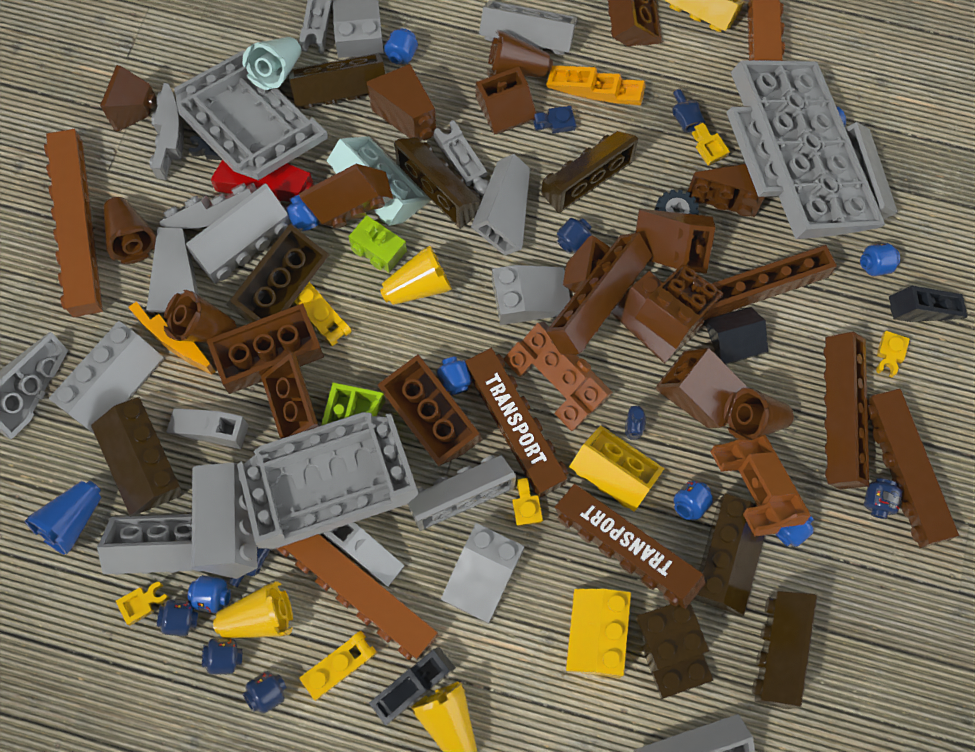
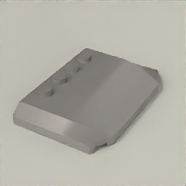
(244, 123)
(325, 479)

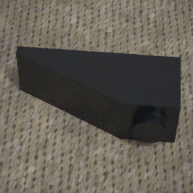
(926, 304)

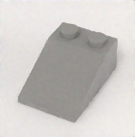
(357, 27)
(528, 292)
(482, 573)

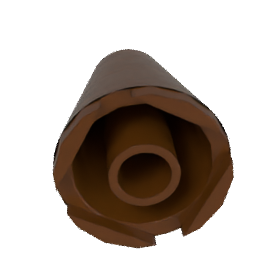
(512, 52)
(126, 232)
(195, 318)
(755, 414)

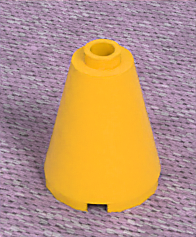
(416, 279)
(256, 615)
(447, 718)

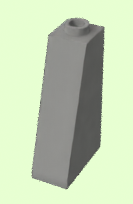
(503, 206)
(170, 269)

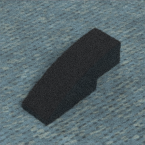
(412, 685)

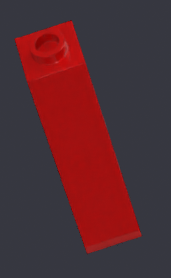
(283, 182)

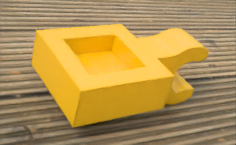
(710, 147)
(527, 507)

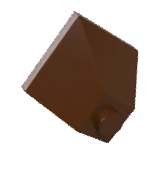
(127, 99)
(584, 262)

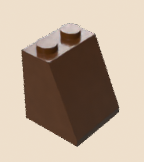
(403, 102)
(700, 386)

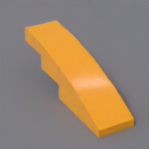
(596, 86)
(184, 349)

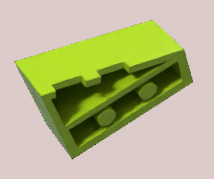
(349, 401)

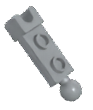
(315, 24)
(462, 157)

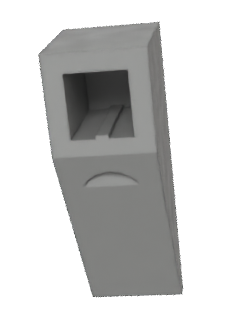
(209, 426)
(366, 552)

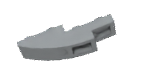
(169, 131)
(202, 212)

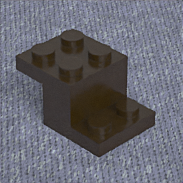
(674, 649)

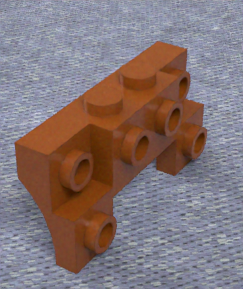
(568, 374)
(768, 483)

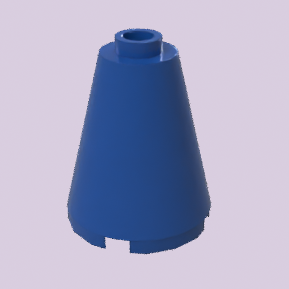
(65, 516)

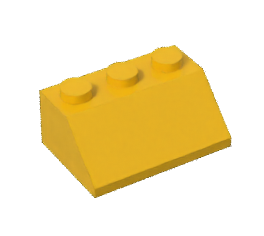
(716, 12)
(616, 468)
(598, 632)

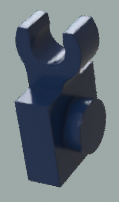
(558, 119)

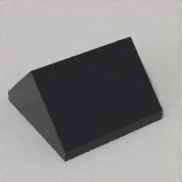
(738, 335)

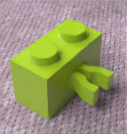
(377, 244)

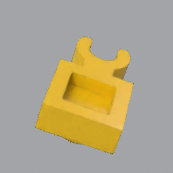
(892, 350)
(138, 603)

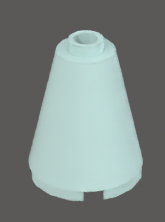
(271, 61)

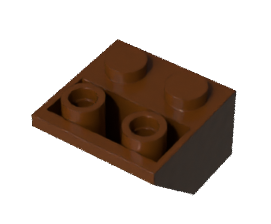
(505, 100)

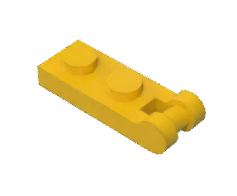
(322, 315)
(337, 666)

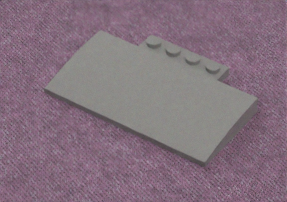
(801, 149)

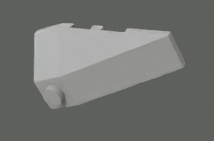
(25, 382)

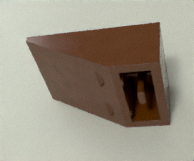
(726, 189)
(677, 238)
(678, 305)

